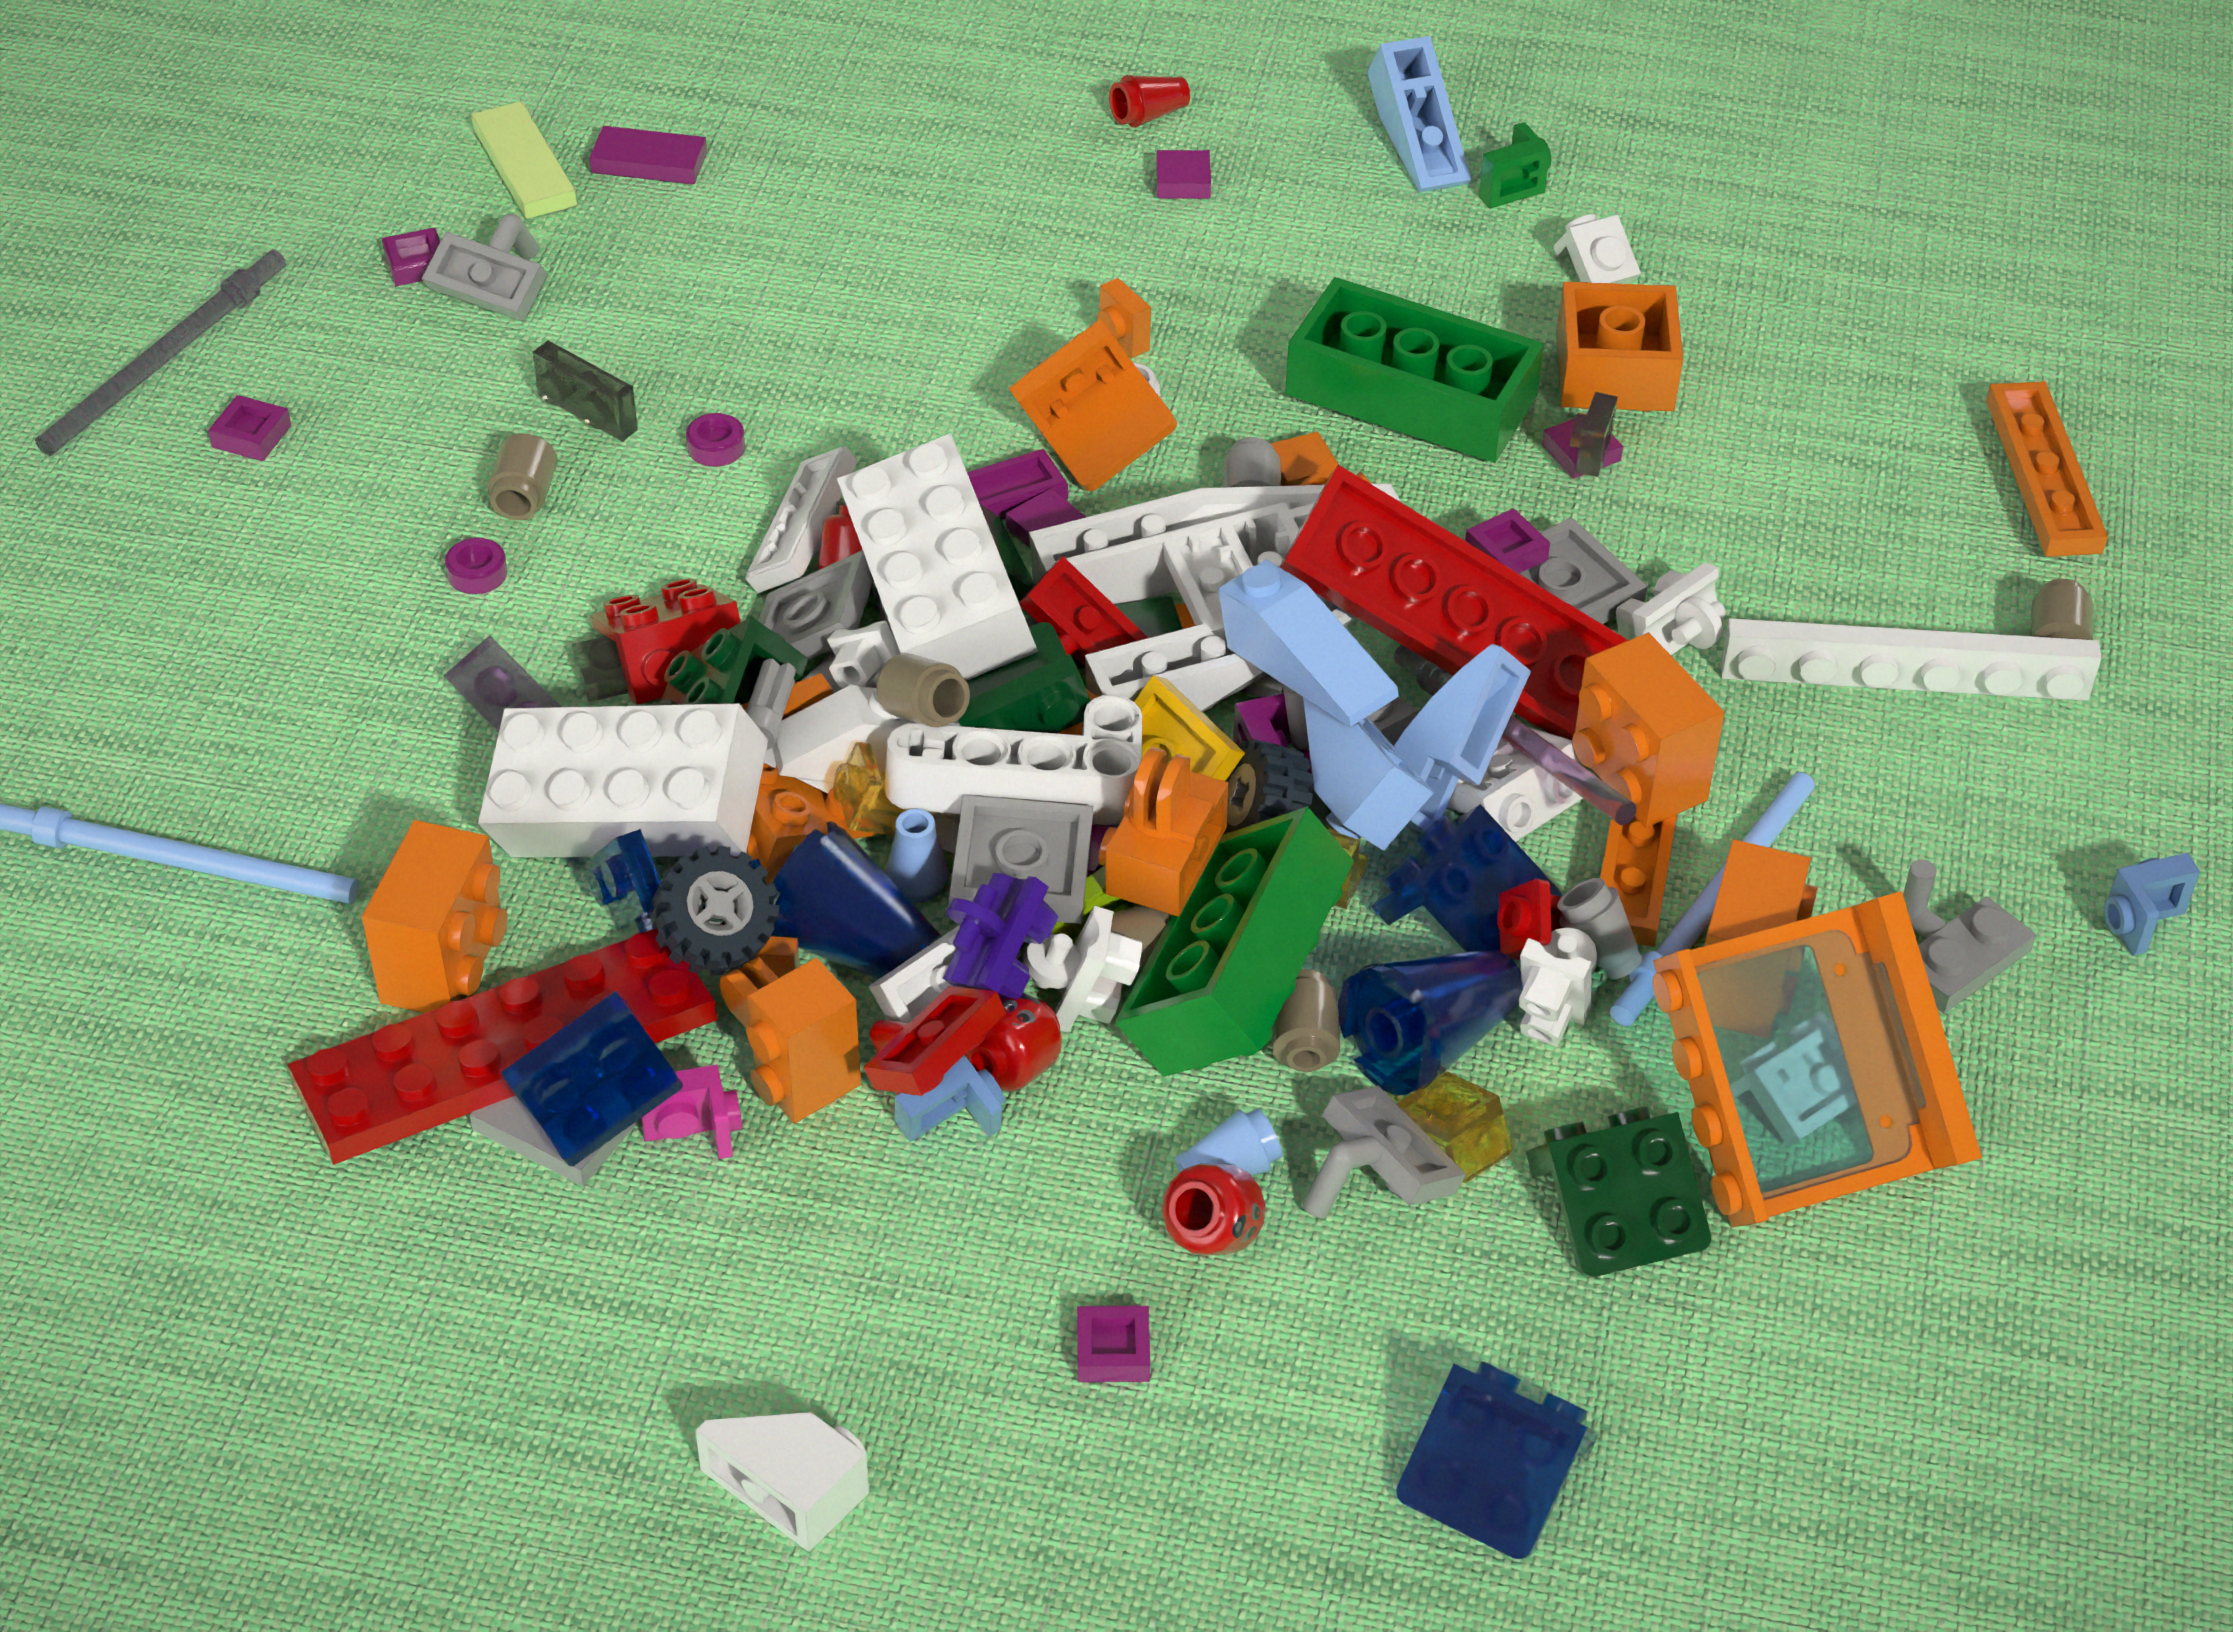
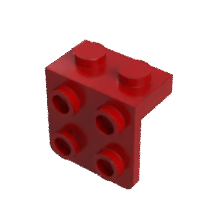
(661, 627)

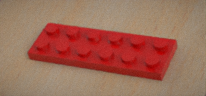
(1443, 595)
(453, 1056)

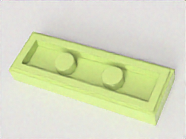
(524, 160)

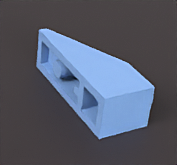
(1418, 113)
(1301, 643)
(1362, 778)

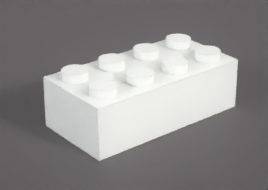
(936, 560)
(589, 774)

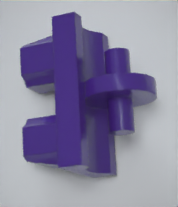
(993, 932)

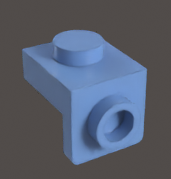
(2147, 894)
(959, 1089)

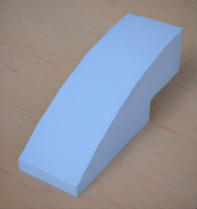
(1461, 728)

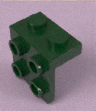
(727, 665)
(1031, 693)
(1625, 1191)

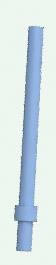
(57, 828)
(1699, 914)

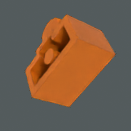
(1165, 834)
(799, 1034)

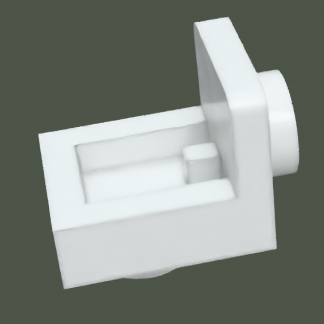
(1599, 250)

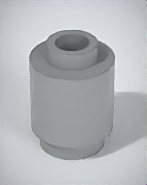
(1251, 464)

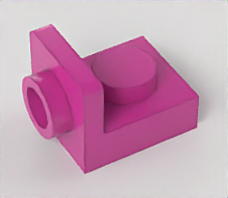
(696, 1109)

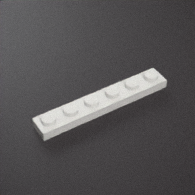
(1910, 659)

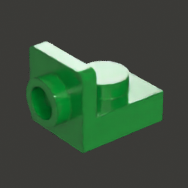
(1515, 169)

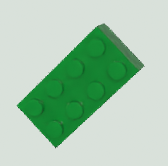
(1414, 369)
(1236, 944)

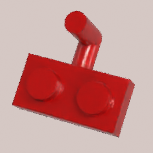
(1078, 612)
(919, 1053)

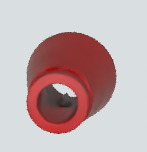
(1146, 98)

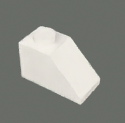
(824, 734)
(787, 1470)

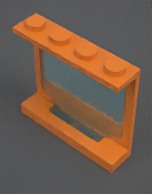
(1814, 1060)

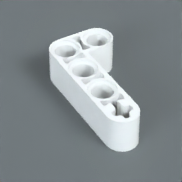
(940, 764)

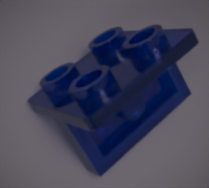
(593, 1079)

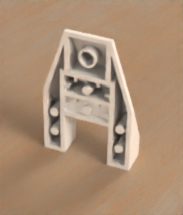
(1188, 546)

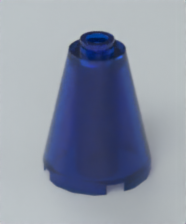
(847, 906)
(1425, 1013)

